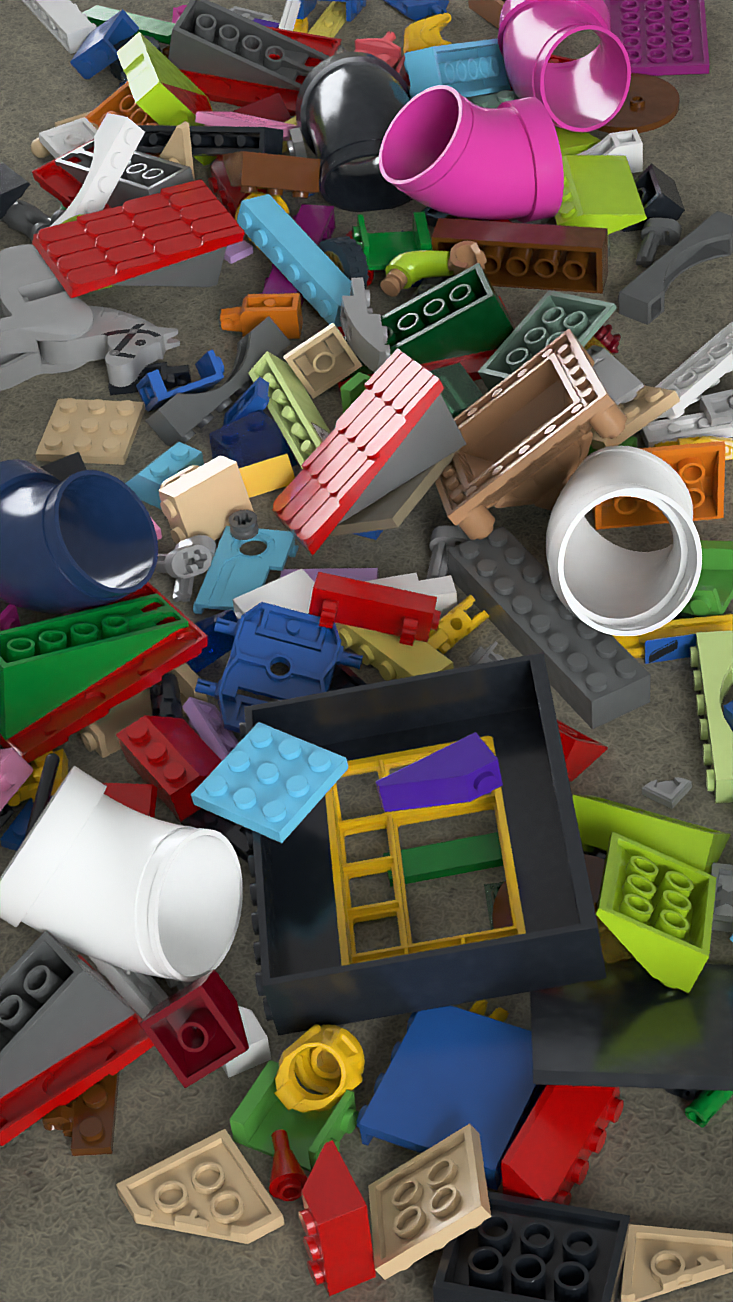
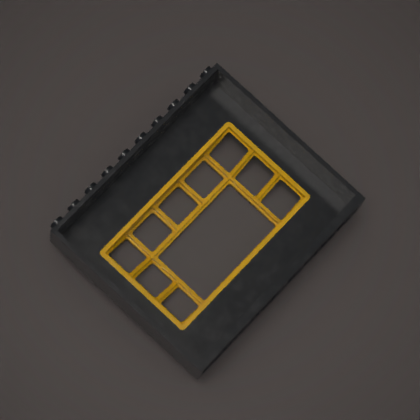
(304, 884)

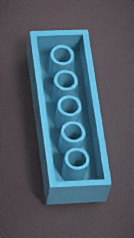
(467, 67)

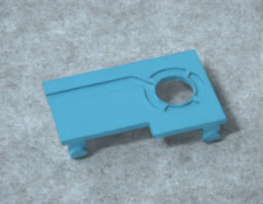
(237, 573)

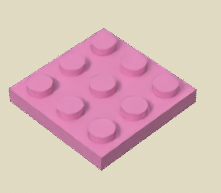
(234, 119)

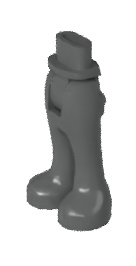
(28, 218)

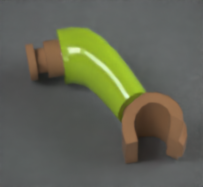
(416, 265)

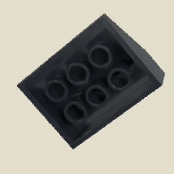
(535, 1255)

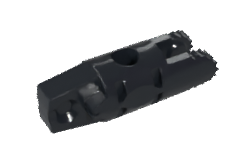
(166, 697)

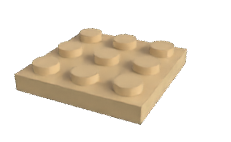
(94, 428)
(428, 1202)

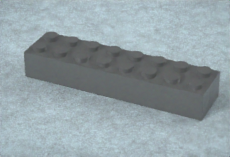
(518, 595)

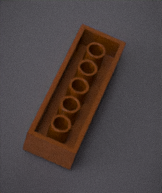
(533, 253)

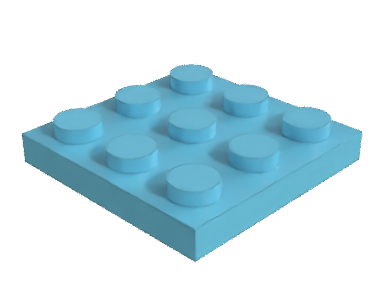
(270, 782)

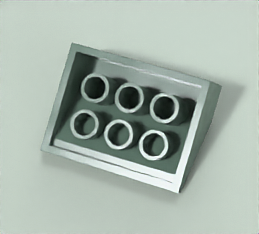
(542, 325)

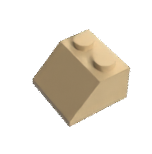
(323, 360)

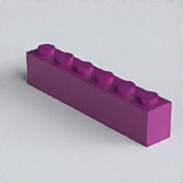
(319, 225)

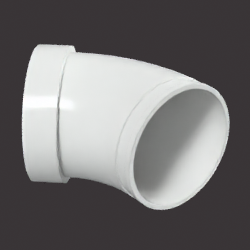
(614, 586)
(125, 884)

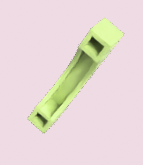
(714, 678)

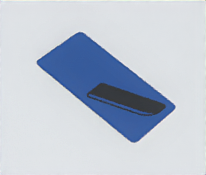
(669, 648)

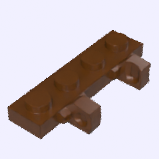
(89, 1119)

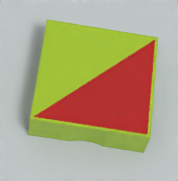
(162, 87)

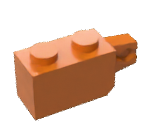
(255, 308)

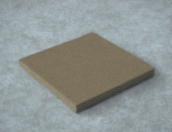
(395, 506)

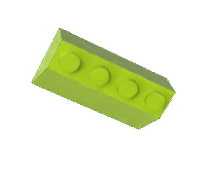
(670, 836)

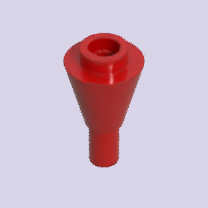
(286, 1174)

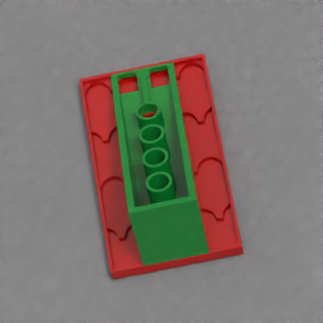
(84, 663)

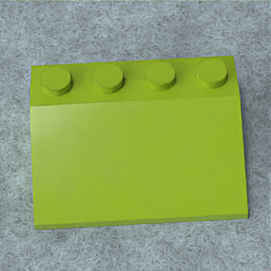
(599, 193)
(658, 910)

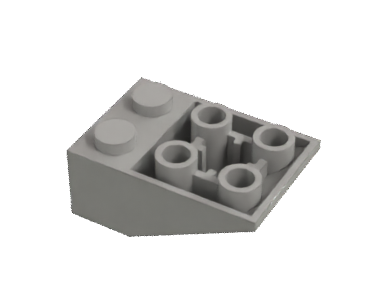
(615, 377)

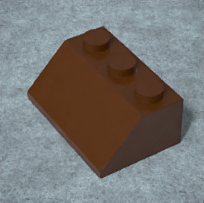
(273, 173)

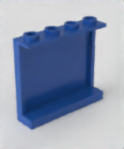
(454, 1074)

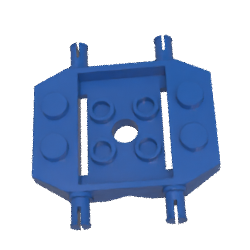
(272, 636)

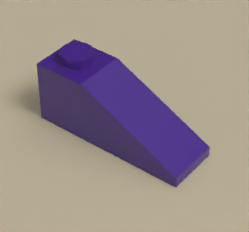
(442, 778)

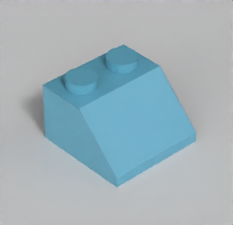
(169, 463)

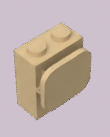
(203, 499)

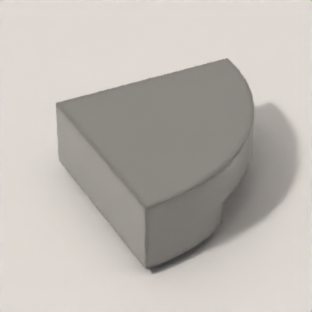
(667, 792)

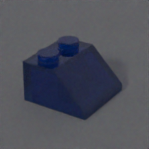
(250, 440)

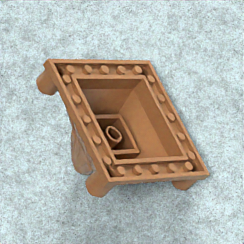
(527, 436)

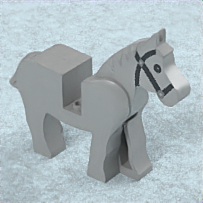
(57, 334)

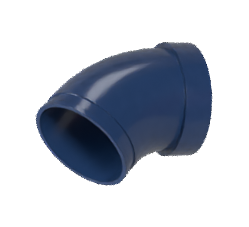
(71, 539)

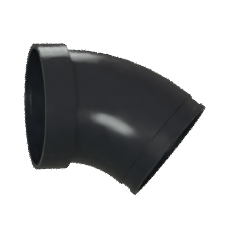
(343, 118)

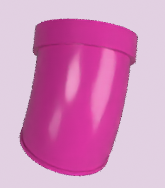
(575, 93)
(475, 157)

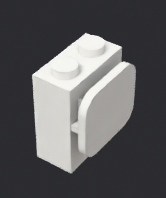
(290, 592)

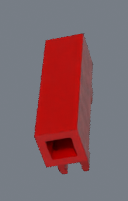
(374, 607)

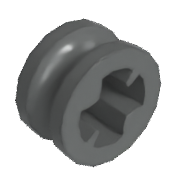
(243, 525)

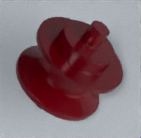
(610, 341)

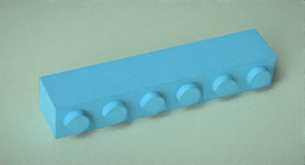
(295, 255)

